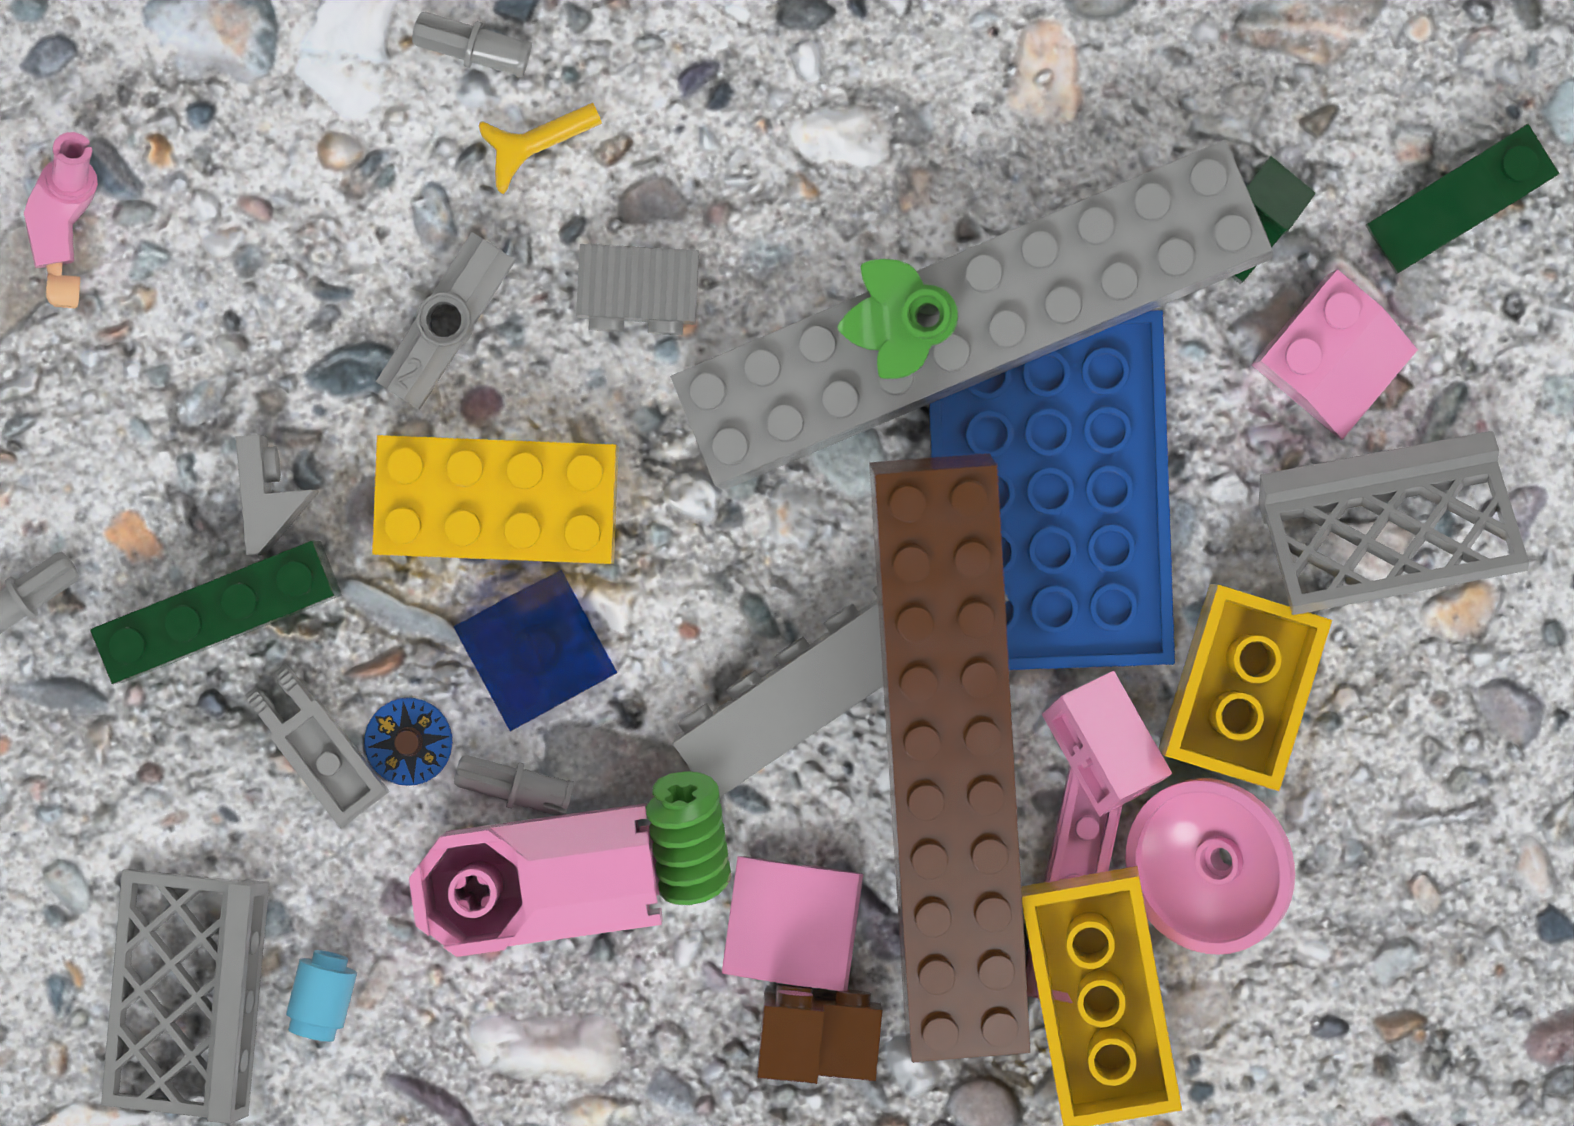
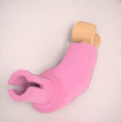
(54, 207)

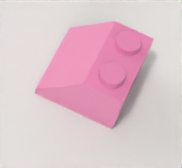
(1336, 353)

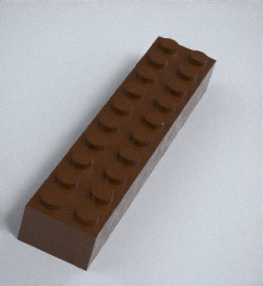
(950, 756)

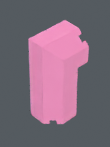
(537, 881)

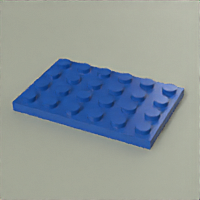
(1078, 496)

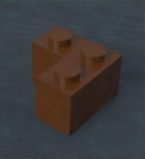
(818, 1035)

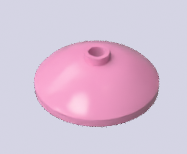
(1187, 884)

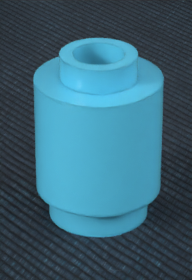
(320, 996)

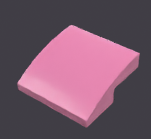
(792, 923)

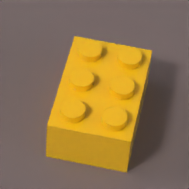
(1244, 686)

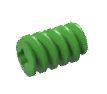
(688, 838)

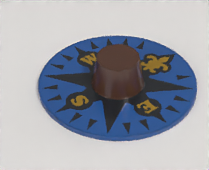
(408, 741)

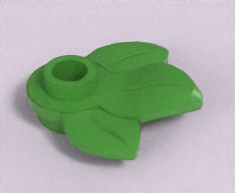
(890, 319)

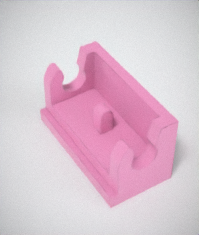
(1106, 743)

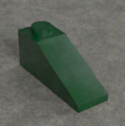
(1462, 199)

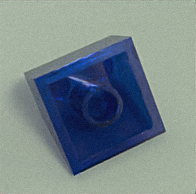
(535, 650)

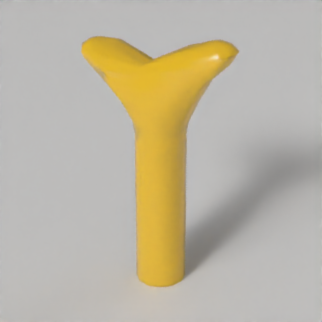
(515, 148)

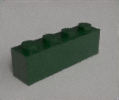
(216, 612)

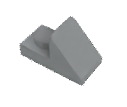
(263, 512)

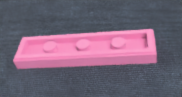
(1079, 848)

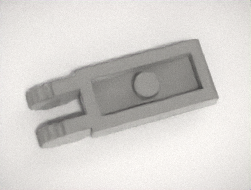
(320, 751)

